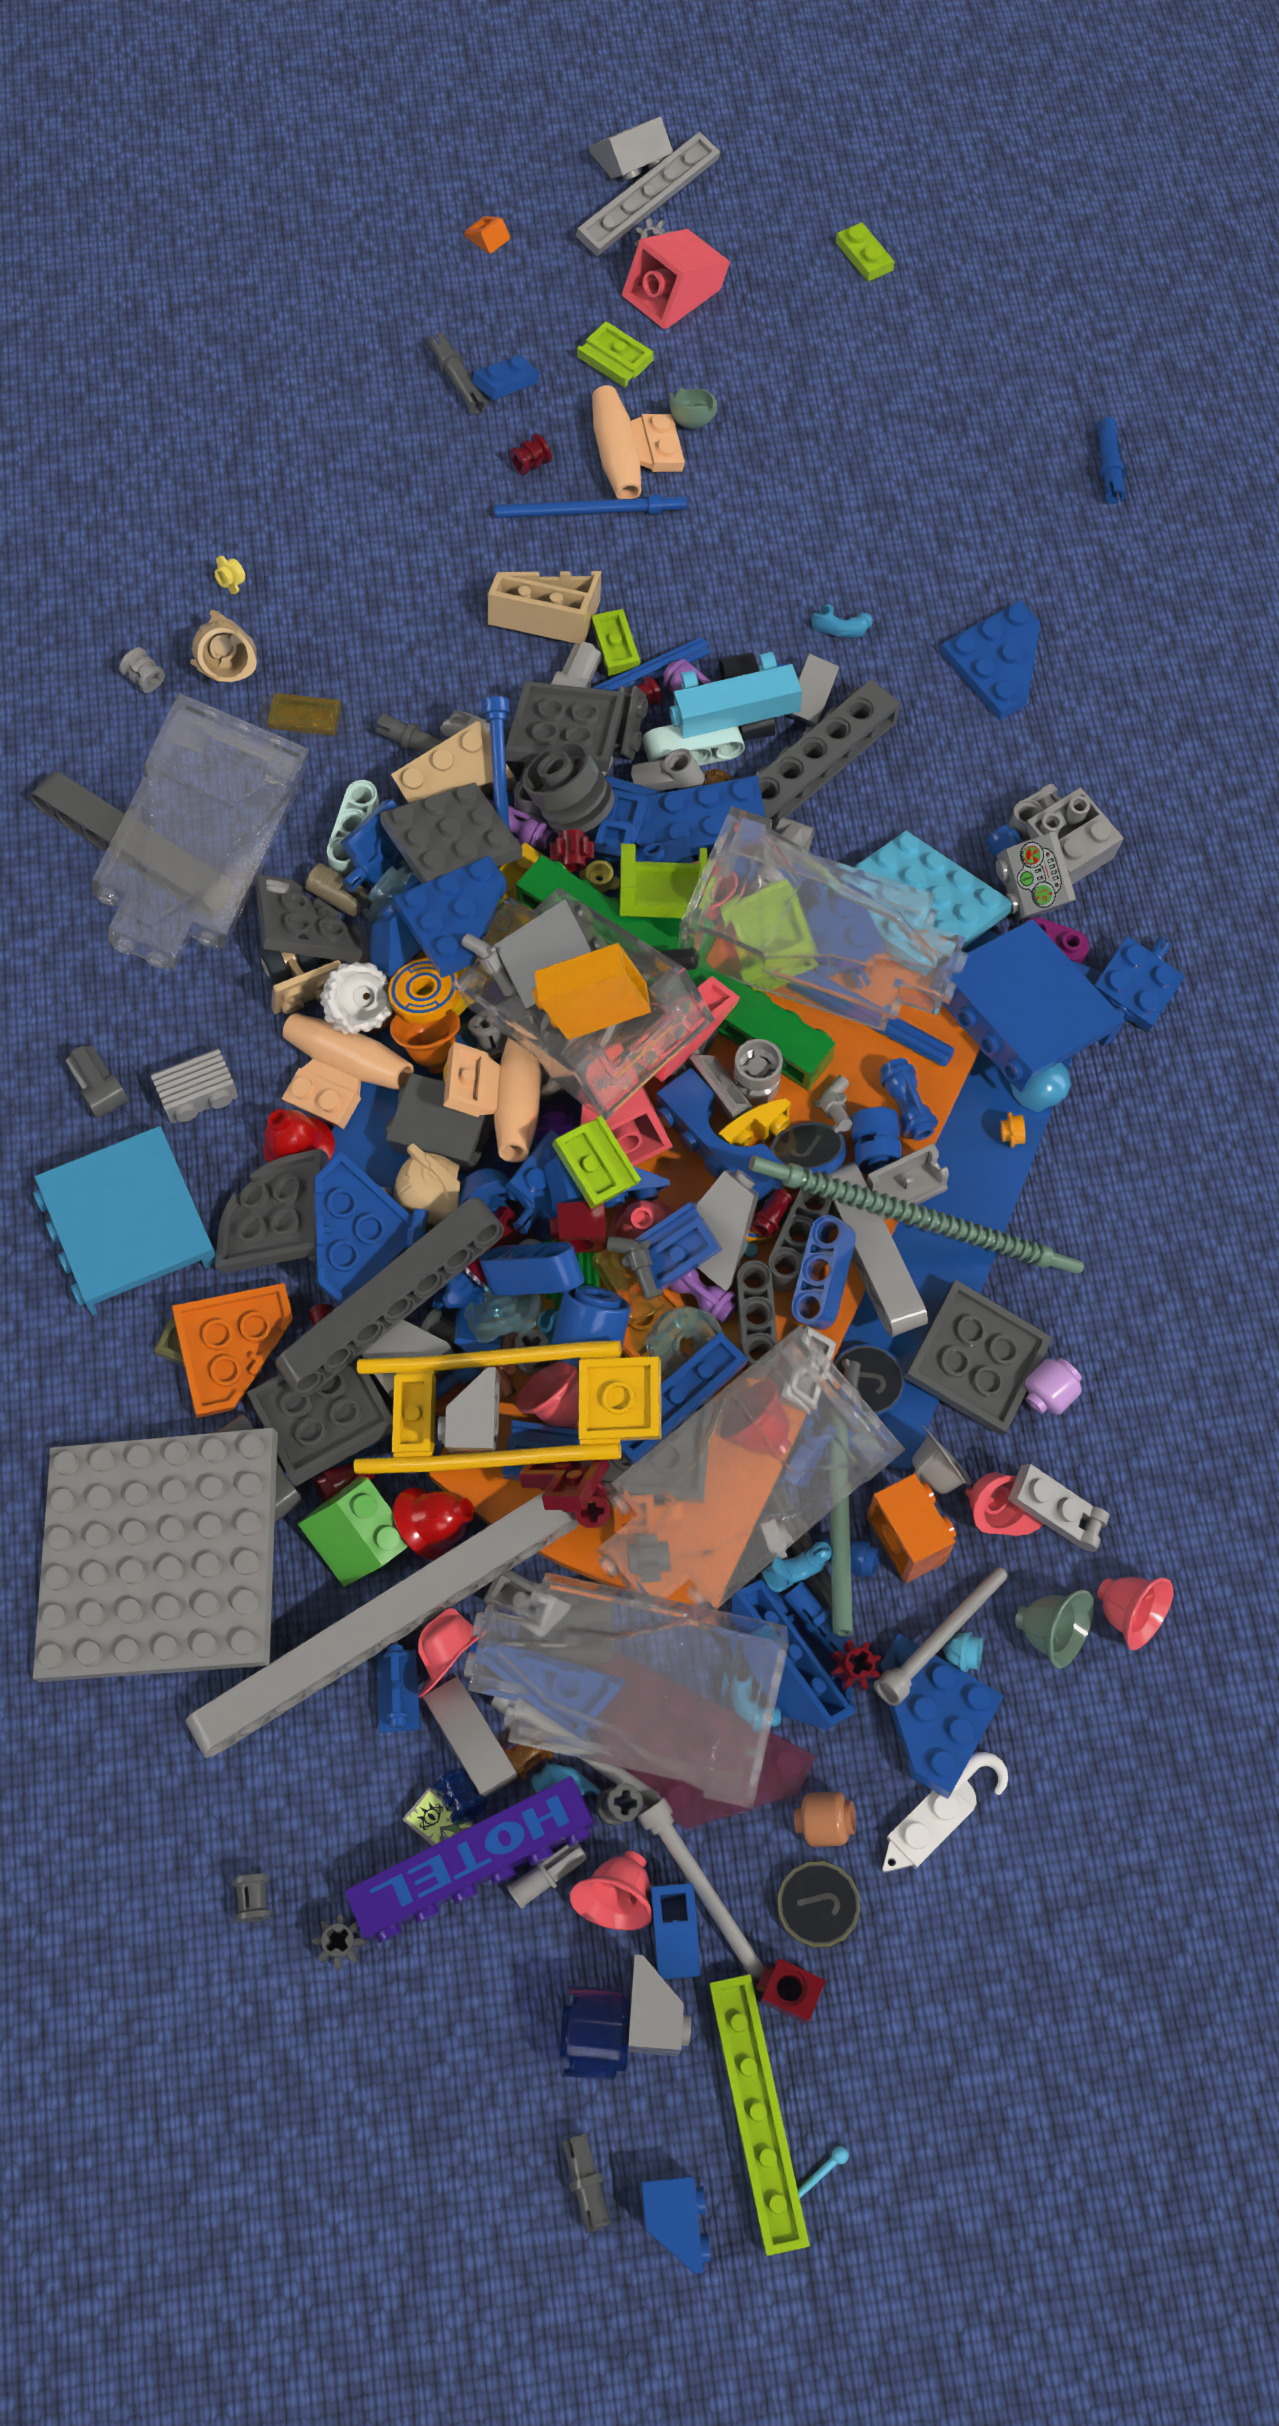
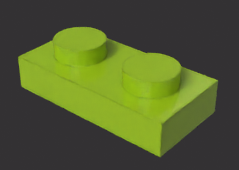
(864, 251)
(615, 641)

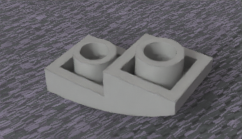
(816, 683)

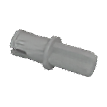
(546, 1874)

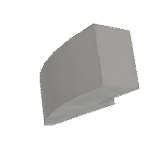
(470, 1737)

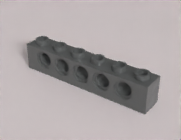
(877, 714)

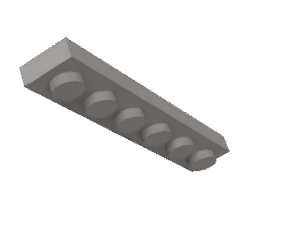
(647, 194)

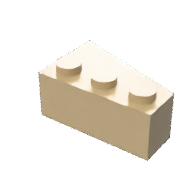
(545, 605)
(451, 765)

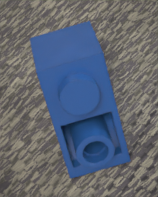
(675, 1931)
(672, 2219)

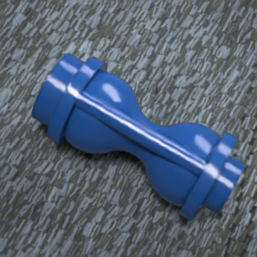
(901, 1084)

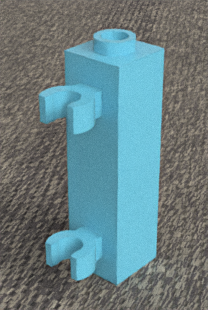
(735, 700)

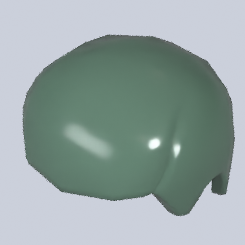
(693, 407)

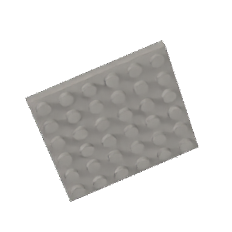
(157, 1556)

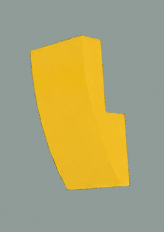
(760, 1121)

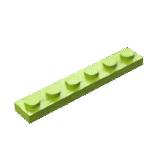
(758, 2116)

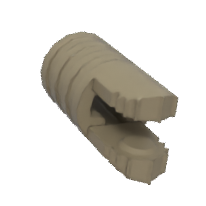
(328, 885)

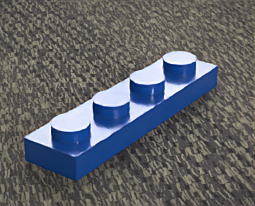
(690, 1389)

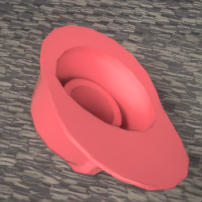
(994, 1511)
(442, 1644)

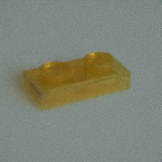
(304, 714)
(625, 1283)

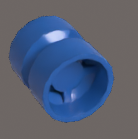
(876, 1140)

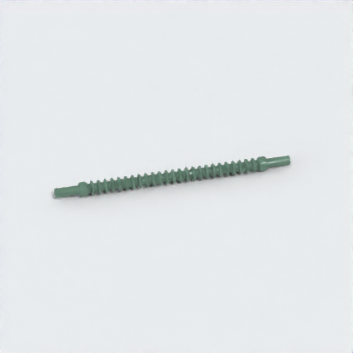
(795, 1176)

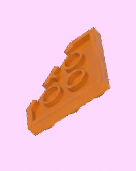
(228, 1342)

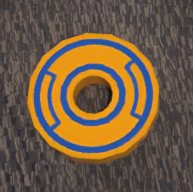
(422, 1008)

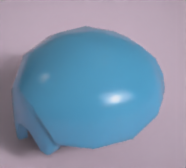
(1045, 1089)

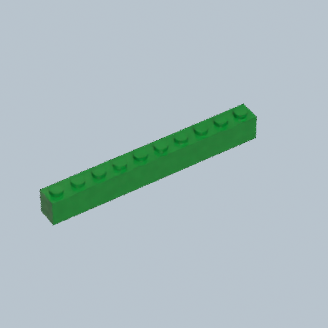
(755, 1016)

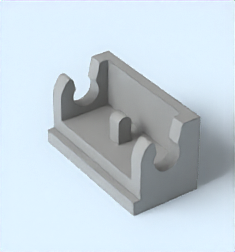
(911, 1177)

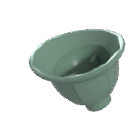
(1057, 1625)

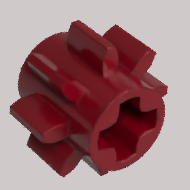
(572, 850)
(866, 1663)

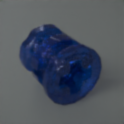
(459, 1796)

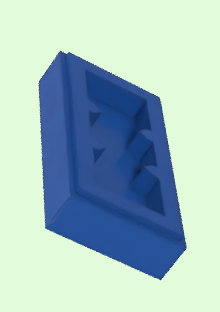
(671, 851)

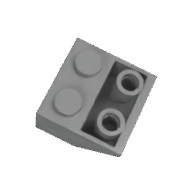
(1083, 833)

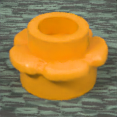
(1013, 1130)

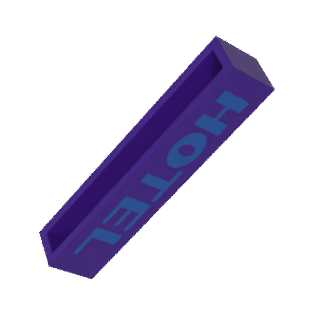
(470, 1859)

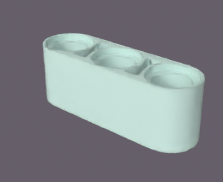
(705, 748)
(349, 817)

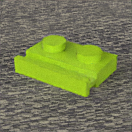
(615, 354)
(596, 1162)

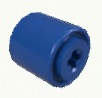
(590, 1315)

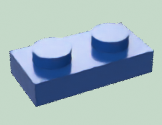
(505, 377)

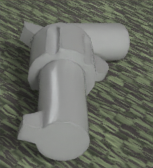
(491, 962)
(833, 1104)

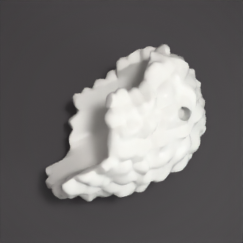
(345, 1002)

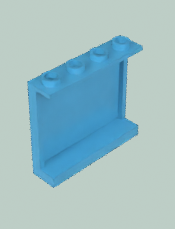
(122, 1217)

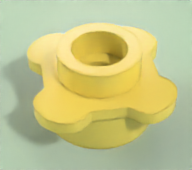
(229, 574)
(603, 870)

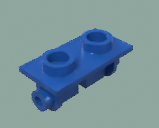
(397, 1690)

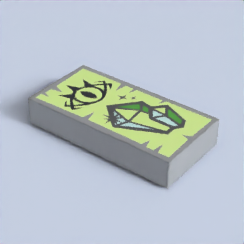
(432, 1819)

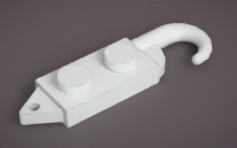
(938, 1817)

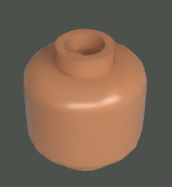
(825, 1819)

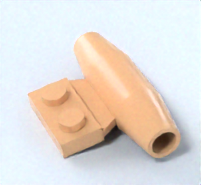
(628, 444)
(339, 1062)
(505, 1089)

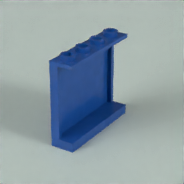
(1029, 1004)

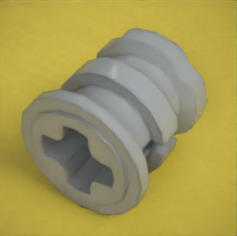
(142, 670)

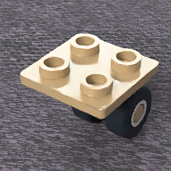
(306, 979)

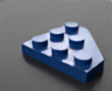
(998, 658)
(450, 908)
(355, 1228)
(939, 1717)

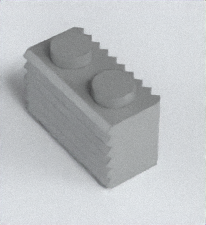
(195, 1086)

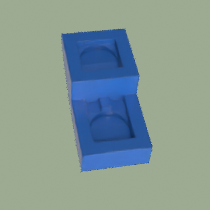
(621, 823)

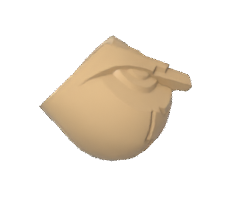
(223, 650)
(428, 1184)

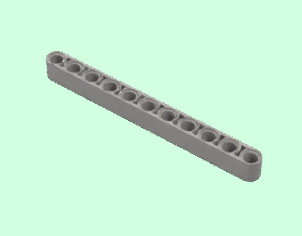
(377, 1625)

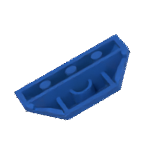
(391, 939)
(806, 1687)

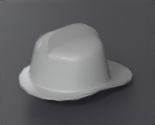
(938, 1467)

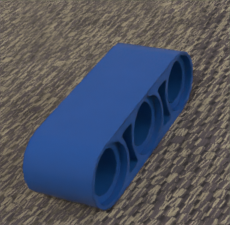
(816, 1256)
(531, 1268)

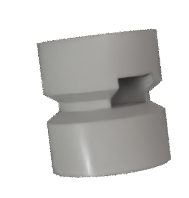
(758, 1070)

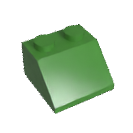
(354, 1531)

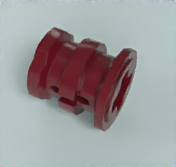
(530, 454)

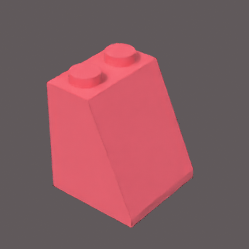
(673, 275)
(635, 1127)

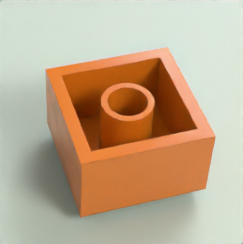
(911, 1527)

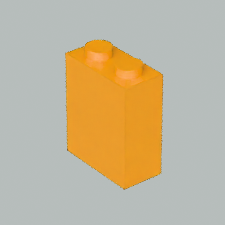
(591, 991)

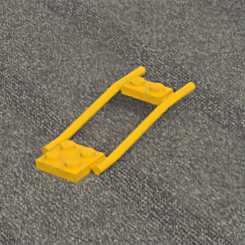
(615, 1405)

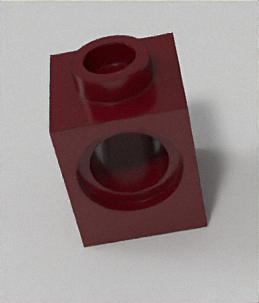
(580, 1226)
(809, 1985)

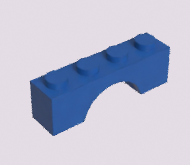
(687, 1107)

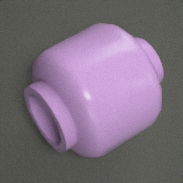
(1053, 1386)

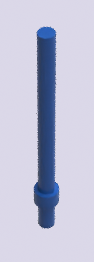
(654, 504)

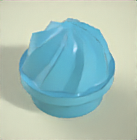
(964, 1651)

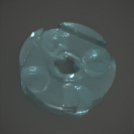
(388, 886)
(502, 1315)
(669, 1330)

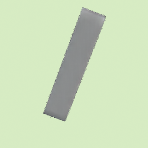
(880, 1262)

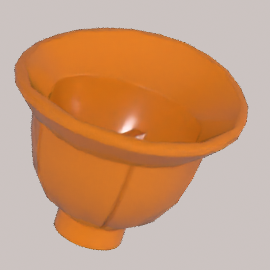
(427, 1042)

